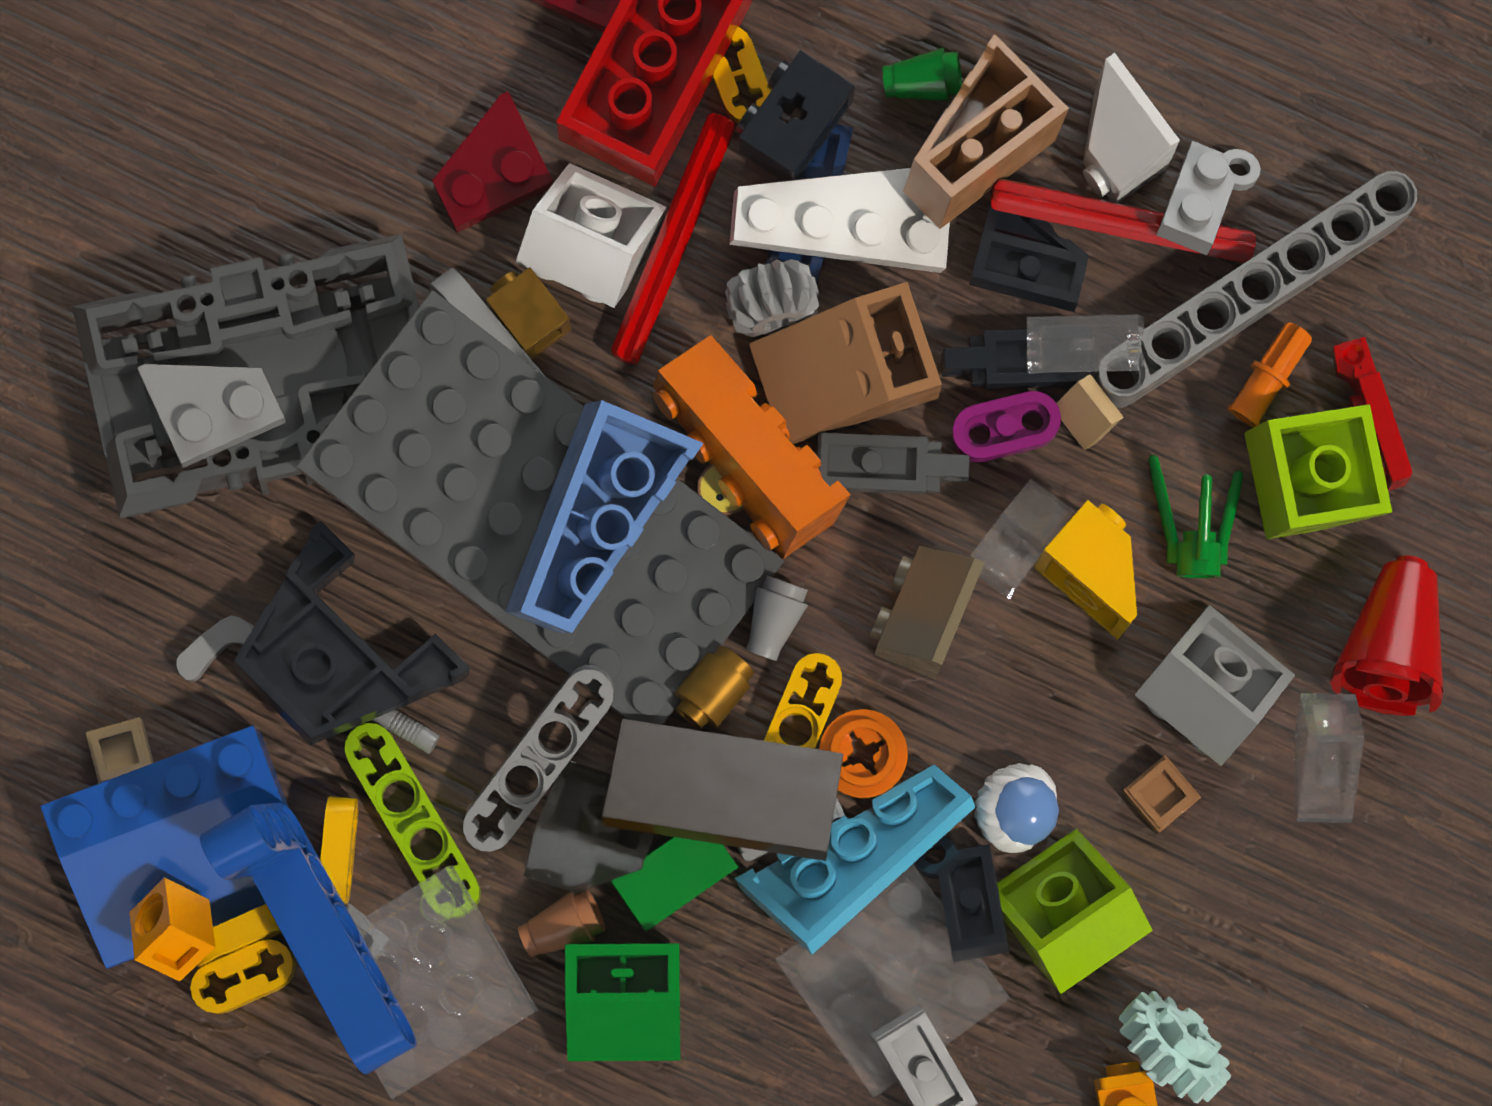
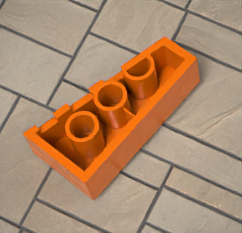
(748, 448)

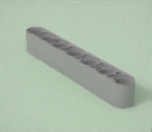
(1278, 276)

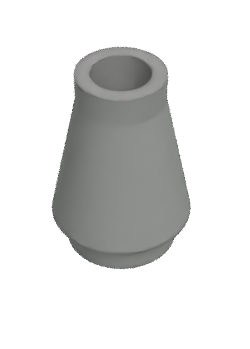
(775, 615)

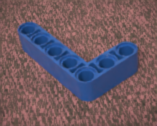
(279, 857)

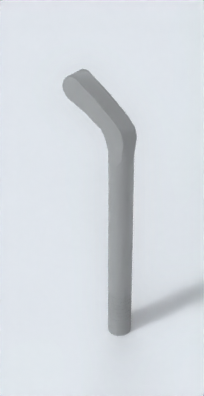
(235, 630)

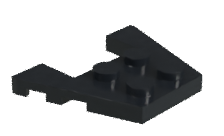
(318, 667)

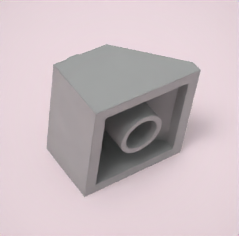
(1215, 686)

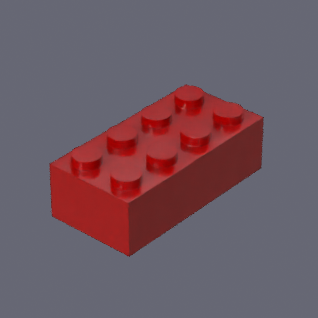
(647, 81)

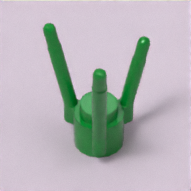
(1199, 552)

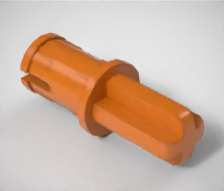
(1270, 374)

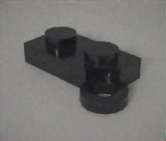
(968, 899)

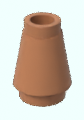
(567, 921)

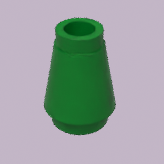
(924, 77)

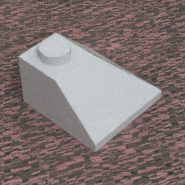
(1125, 136)

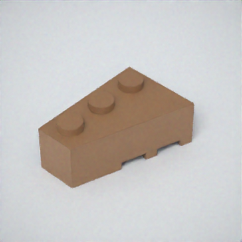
(984, 135)

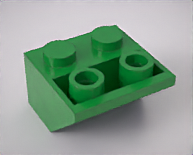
(622, 1002)

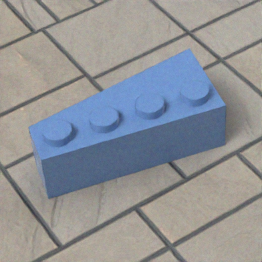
(596, 511)

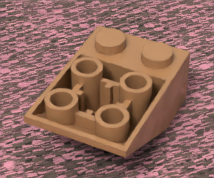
(848, 364)

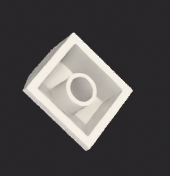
(590, 235)

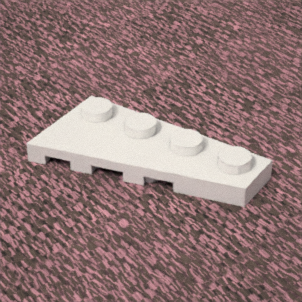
(842, 219)

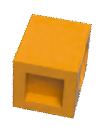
(172, 929)

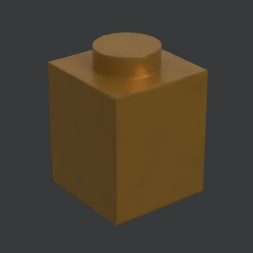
(528, 311)

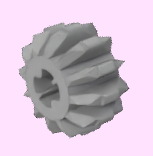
(771, 297)

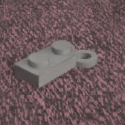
(1203, 194)

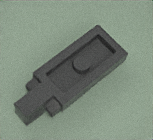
(888, 463)

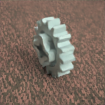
(1174, 1047)

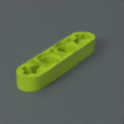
(418, 817)

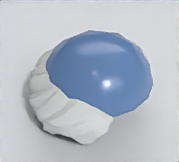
(1017, 807)

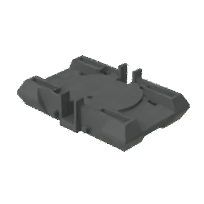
(242, 319)

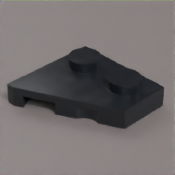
(1029, 261)

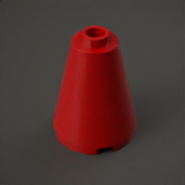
(1395, 643)

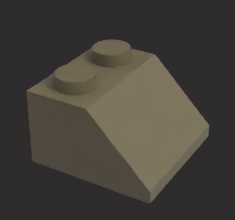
(927, 609)

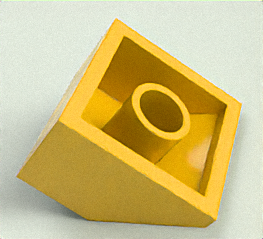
(1094, 566)

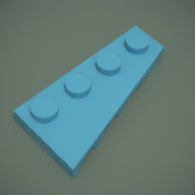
(863, 858)

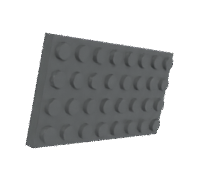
(455, 463)

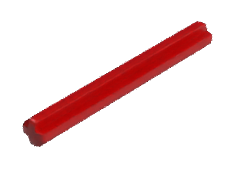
(1108, 218)
(672, 239)

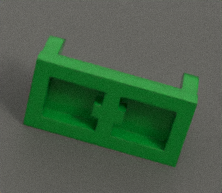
(672, 877)

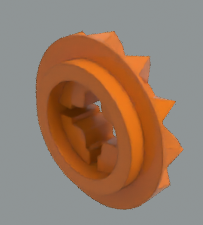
(888, 762)

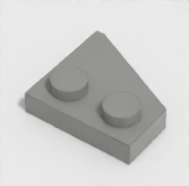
(210, 406)

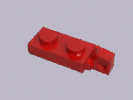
(1355, 365)

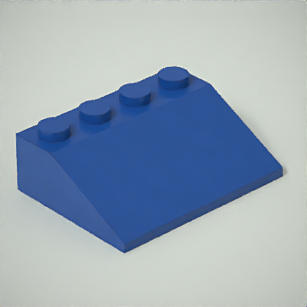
(147, 827)

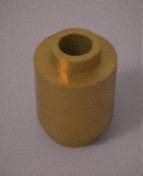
(713, 688)

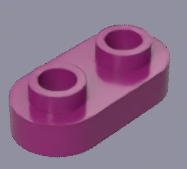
(1004, 426)

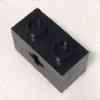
(791, 147)

